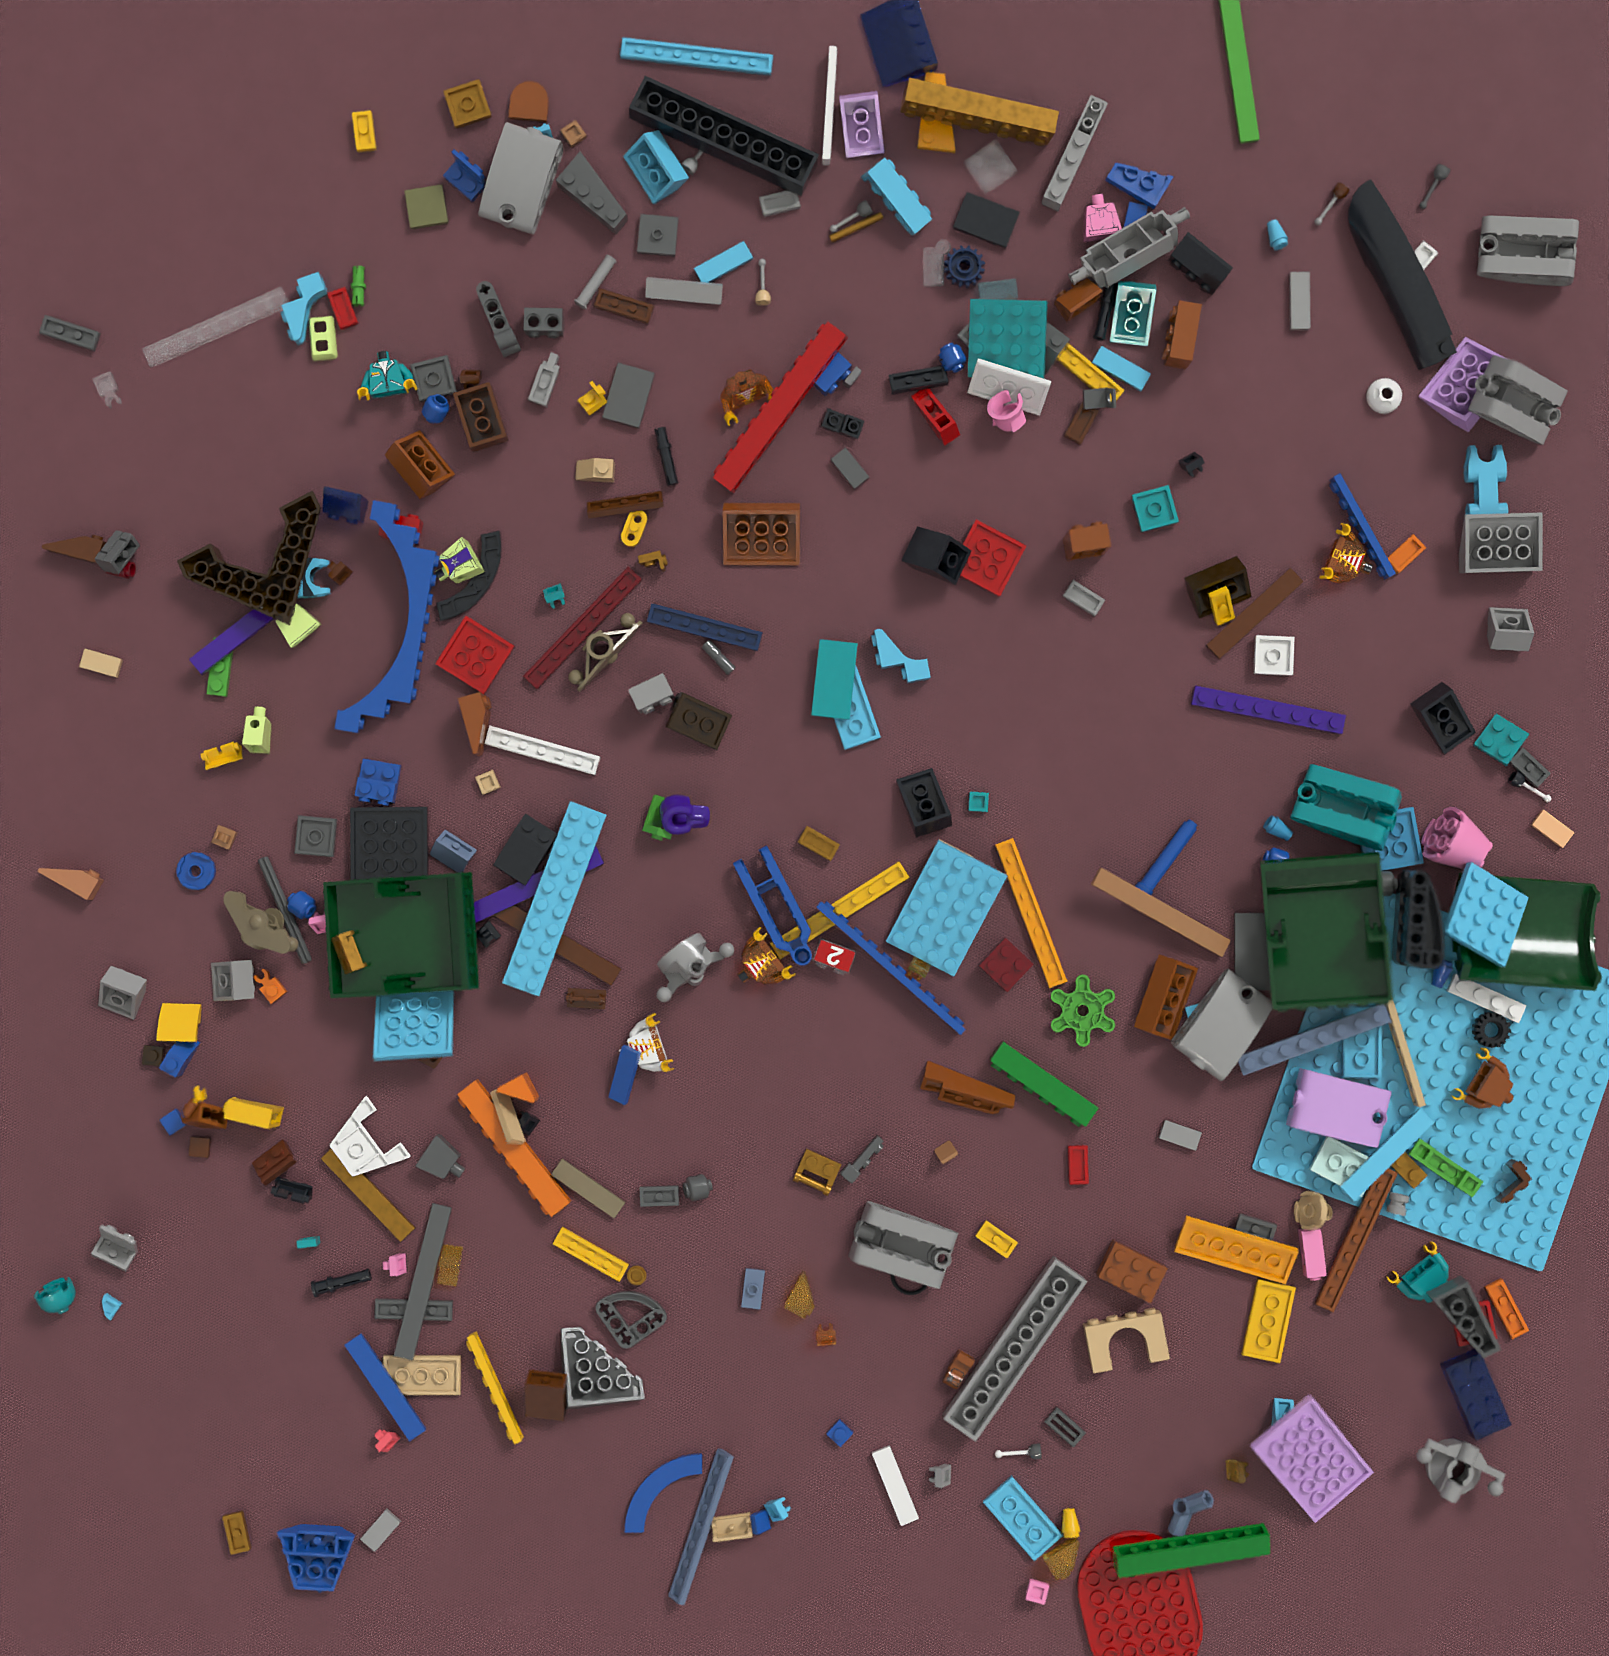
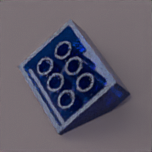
(899, 41)

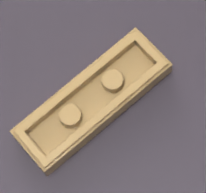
(508, 1118)

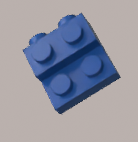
(378, 781)

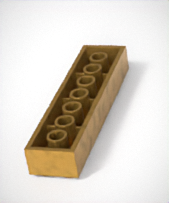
(979, 112)

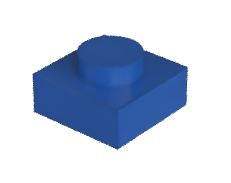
(839, 1432)

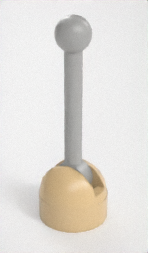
(762, 296)

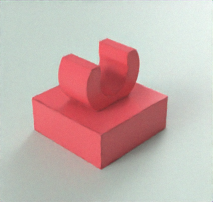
(386, 1440)

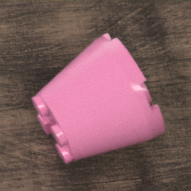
(1455, 840)

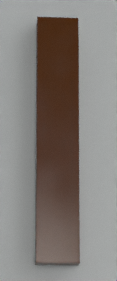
(1254, 613)

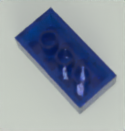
(1475, 1394)

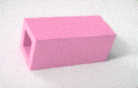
(1312, 1254)

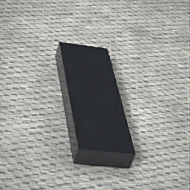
(918, 380)

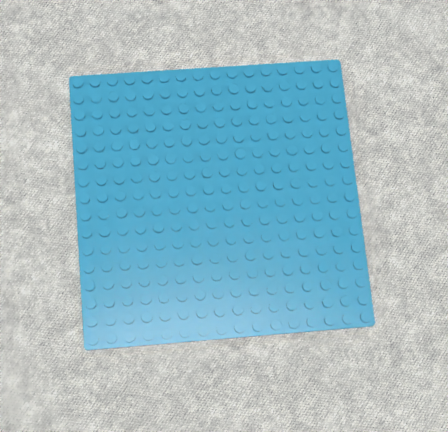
(1558, 1081)

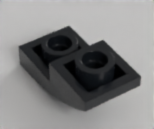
(842, 424)

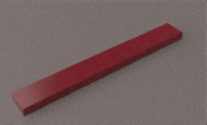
(582, 628)

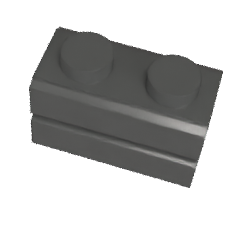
(117, 552)

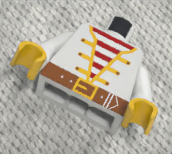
(646, 1039)

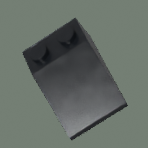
(1443, 717)
(924, 802)
(525, 849)

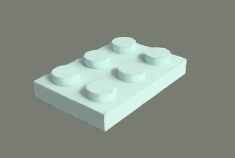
(1337, 1161)

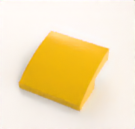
(179, 1022)

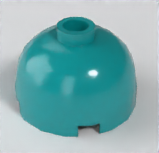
(56, 1296)

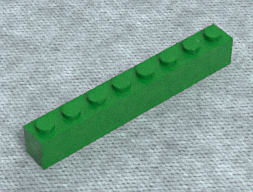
(1191, 1550)

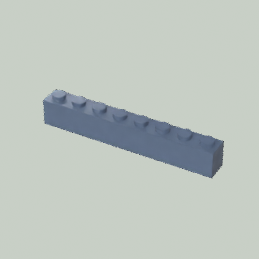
(1314, 1039)

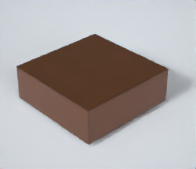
(199, 1146)

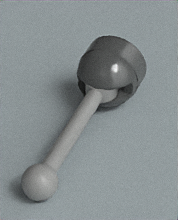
(863, 210)

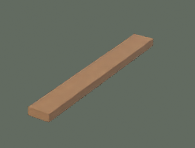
(1160, 912)

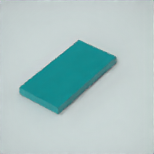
(834, 679)

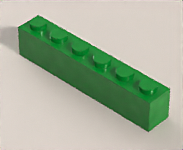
(1044, 1084)

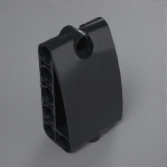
(1422, 924)

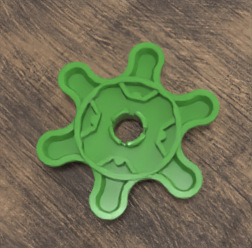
(1093, 1019)

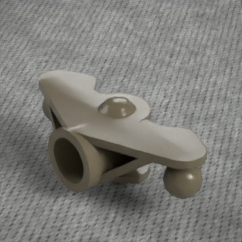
(628, 621)
(259, 927)

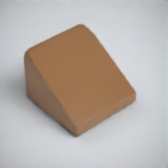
(946, 1152)

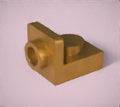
(650, 558)

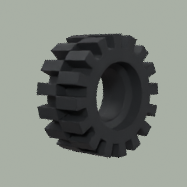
(1502, 1034)

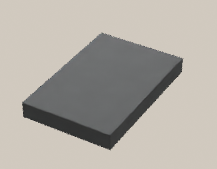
(628, 395)

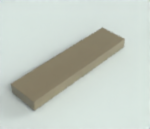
(588, 1188)

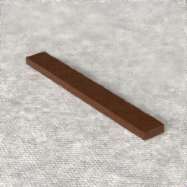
(567, 948)

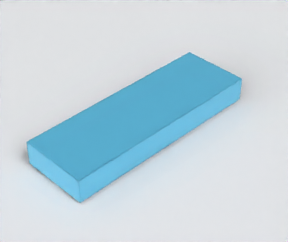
(723, 263)
(1121, 368)

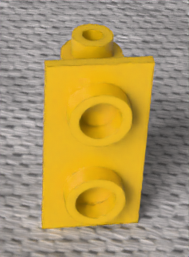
(229, 753)

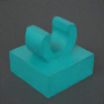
(554, 593)

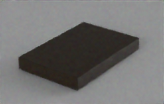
(698, 721)

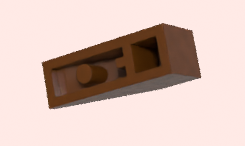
(81, 548)

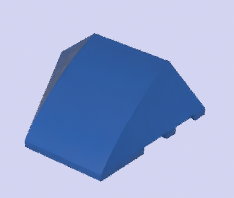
(312, 1548)

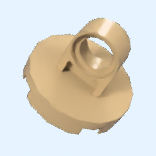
(1312, 1210)

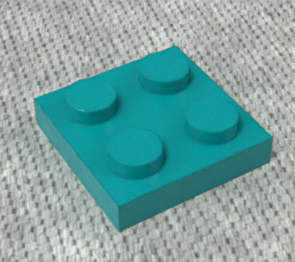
(1154, 508)
(1501, 739)

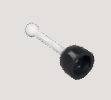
(1517, 779)

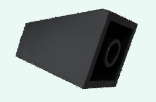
(936, 555)

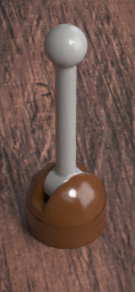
(1339, 192)

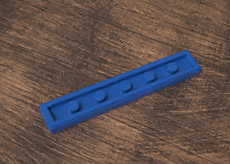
(385, 1387)

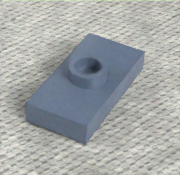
(753, 1288)

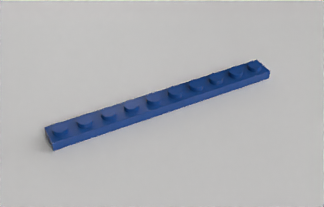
(898, 972)

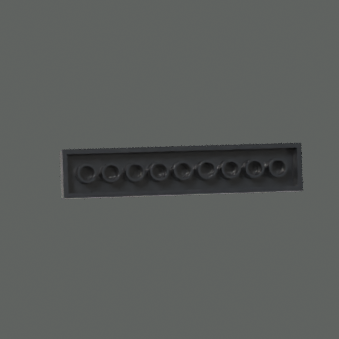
(723, 136)

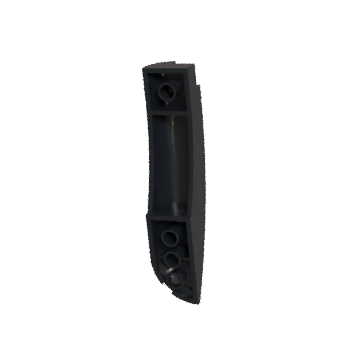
(1399, 277)

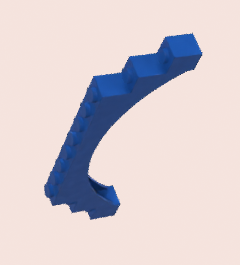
(420, 577)

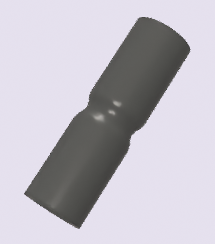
(715, 654)

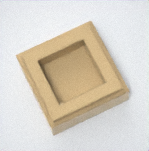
(487, 782)

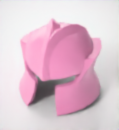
(1009, 416)

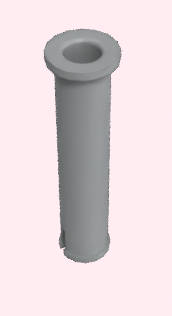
(595, 282)

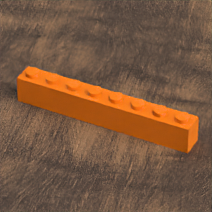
(520, 1157)

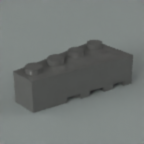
(590, 192)
(1463, 1310)

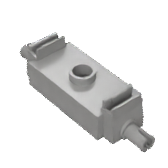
(1107, 259)

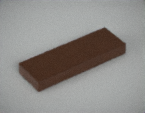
(624, 306)

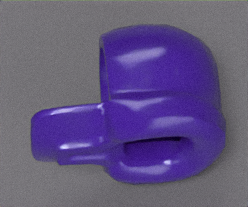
(680, 816)

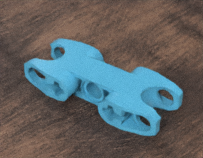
(1485, 479)

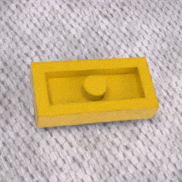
(364, 131)
(1221, 605)
(996, 1239)

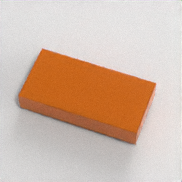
(1406, 553)

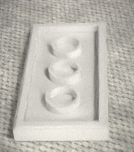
(993, 378)

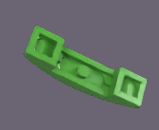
(1445, 1168)

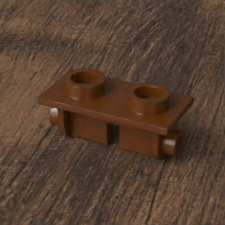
(586, 998)

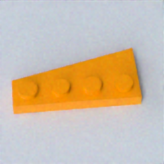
(934, 134)

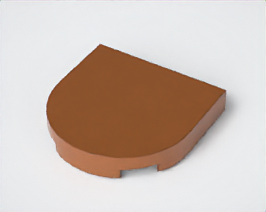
(529, 102)

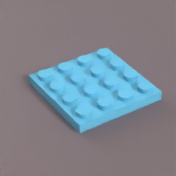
(1485, 914)
(414, 1025)

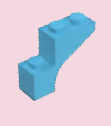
(298, 311)
(891, 656)

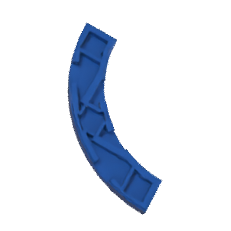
(654, 1484)

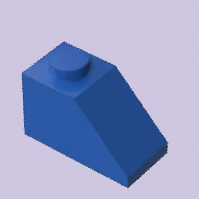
(179, 1058)

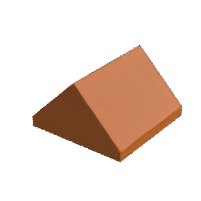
(520, 1088)

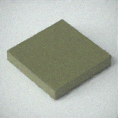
(426, 206)

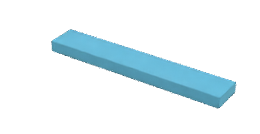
(1386, 1154)

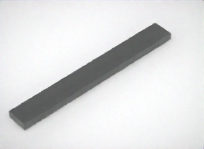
(423, 1281)

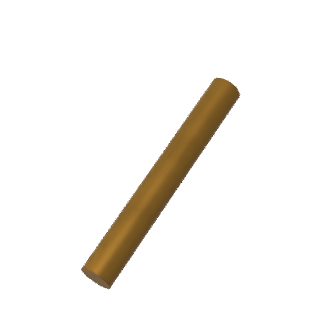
(855, 227)

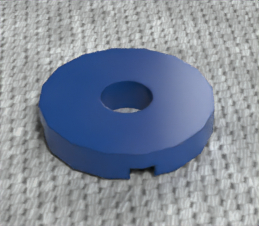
(207, 871)

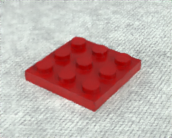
(991, 557)
(475, 655)

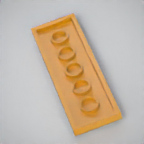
(1236, 1250)

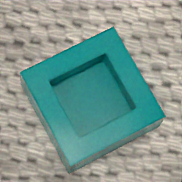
(978, 801)
(308, 1242)

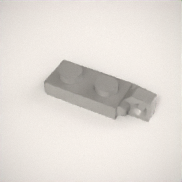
(545, 381)

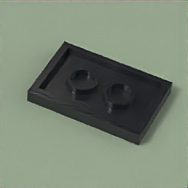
(986, 220)

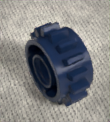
(966, 256)

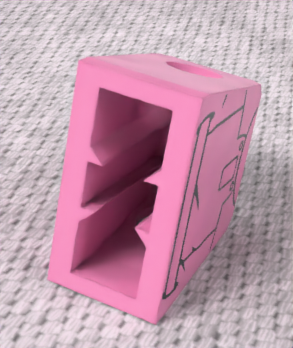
(1100, 220)

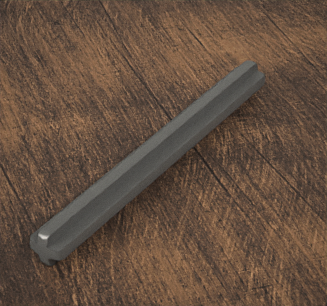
(282, 903)

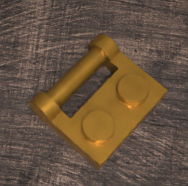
(820, 1166)

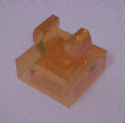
(826, 1337)

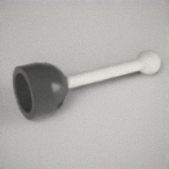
(1033, 1451)

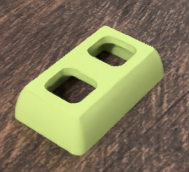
(328, 335)

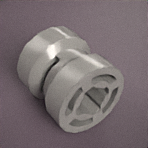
(1397, 1203)

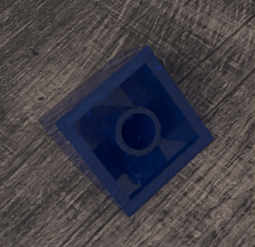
(344, 505)

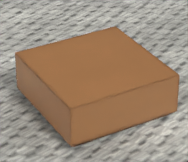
(573, 133)

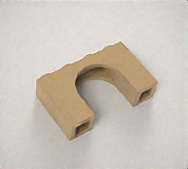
(1100, 1332)

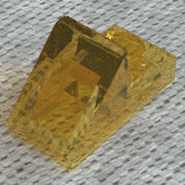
(449, 1265)

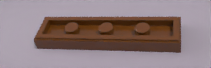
(625, 504)

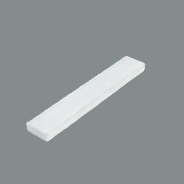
(829, 105)
(542, 750)

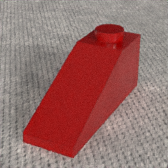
(936, 416)

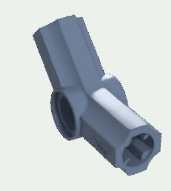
(1185, 1508)

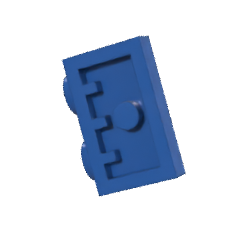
(465, 176)

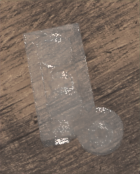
(934, 263)

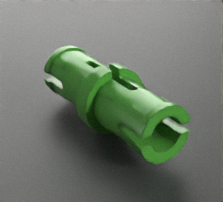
(358, 286)

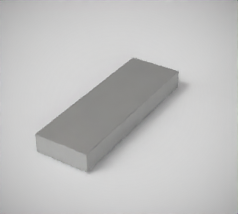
(1299, 300)

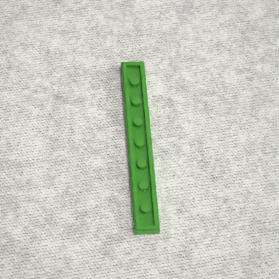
(1239, 71)

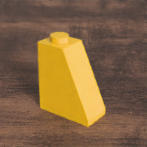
(253, 1113)

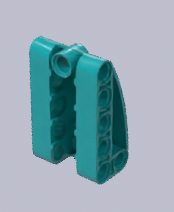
(1347, 807)

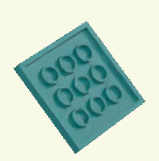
(1008, 334)

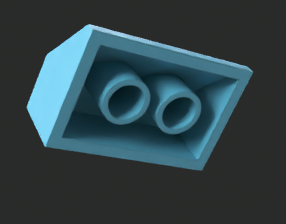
(655, 166)

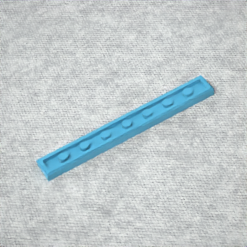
(696, 56)

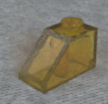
(800, 1298)
(1062, 1558)

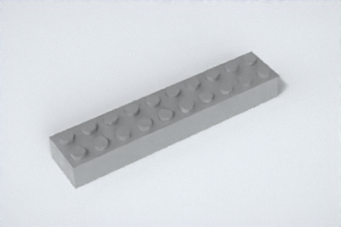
(1014, 1348)

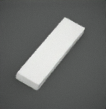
(895, 1485)

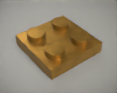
(467, 103)

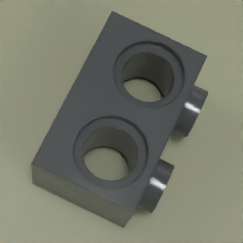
(544, 316)

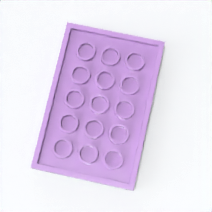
(1312, 1458)

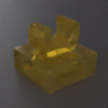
(919, 967)
(1236, 1471)

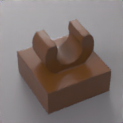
(470, 376)
(339, 572)

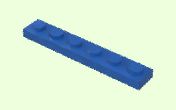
(1358, 520)

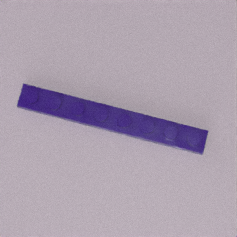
(1268, 710)

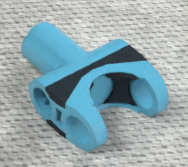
(308, 588)

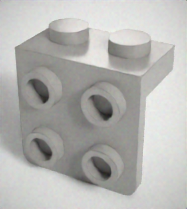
(115, 1248)

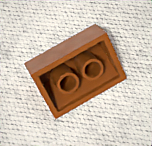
(419, 464)

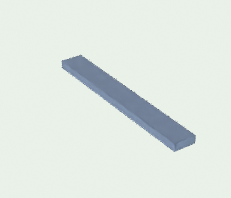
(700, 1526)

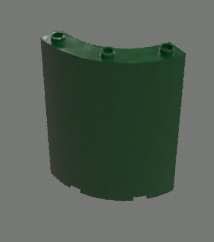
(1551, 942)

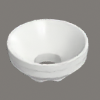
(1378, 402)

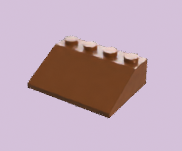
(761, 533)

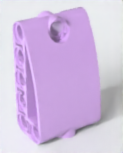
(1338, 1108)

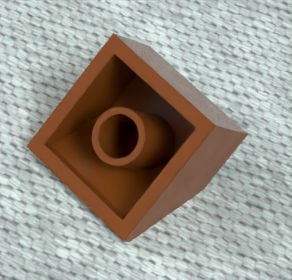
(1077, 299)

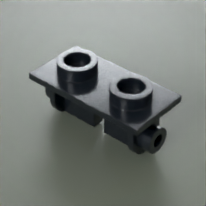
(300, 1191)

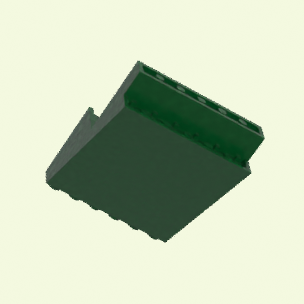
(407, 931)
(1326, 931)

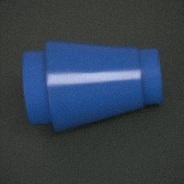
(1441, 974)

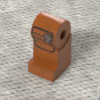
(957, 1369)

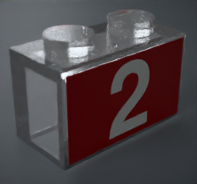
(834, 956)

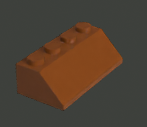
(1165, 997)

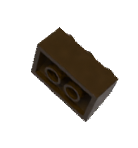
(1227, 573)

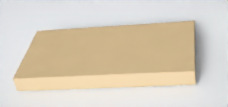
(426, 1374)

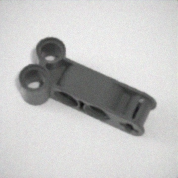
(505, 336)

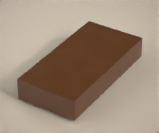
(1080, 424)

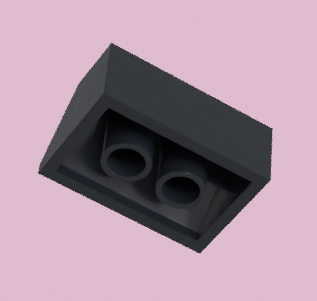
(1200, 264)

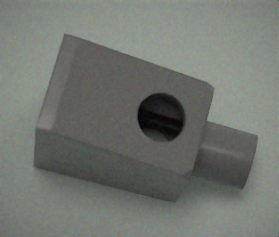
(441, 1159)

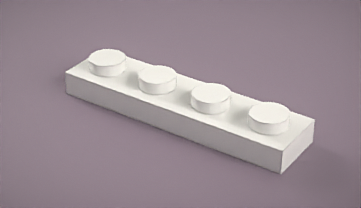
(1487, 998)

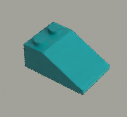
(1133, 313)

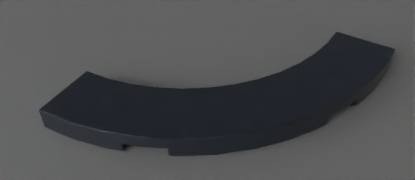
(479, 584)

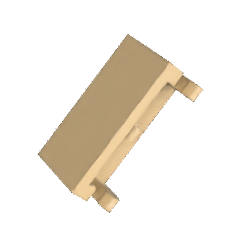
(732, 1527)

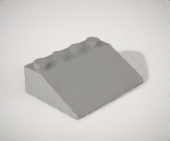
(1501, 543)

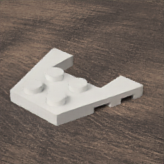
(358, 1149)

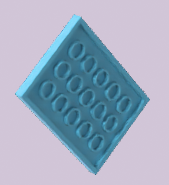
(946, 908)

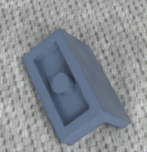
(452, 851)

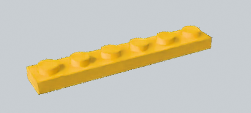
(497, 1394)

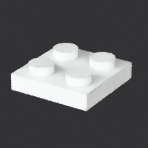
(1273, 655)

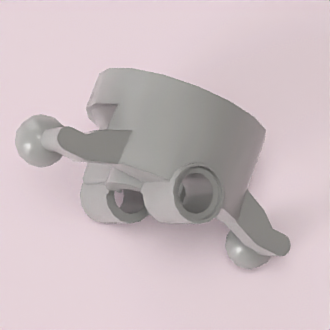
(686, 959)
(1443, 1456)

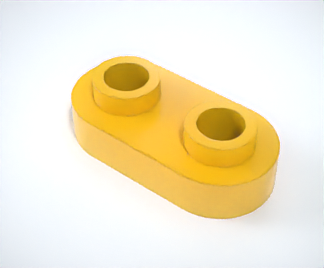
(634, 528)

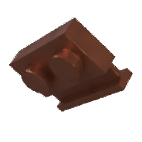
(274, 1162)

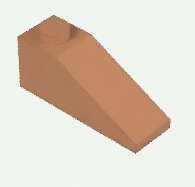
(78, 881)

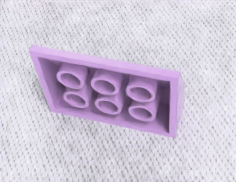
(1454, 383)

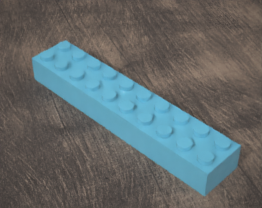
(554, 898)

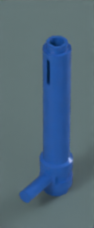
(1167, 857)

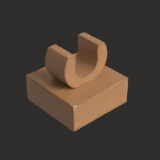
(224, 837)

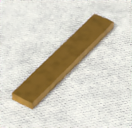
(371, 1197)

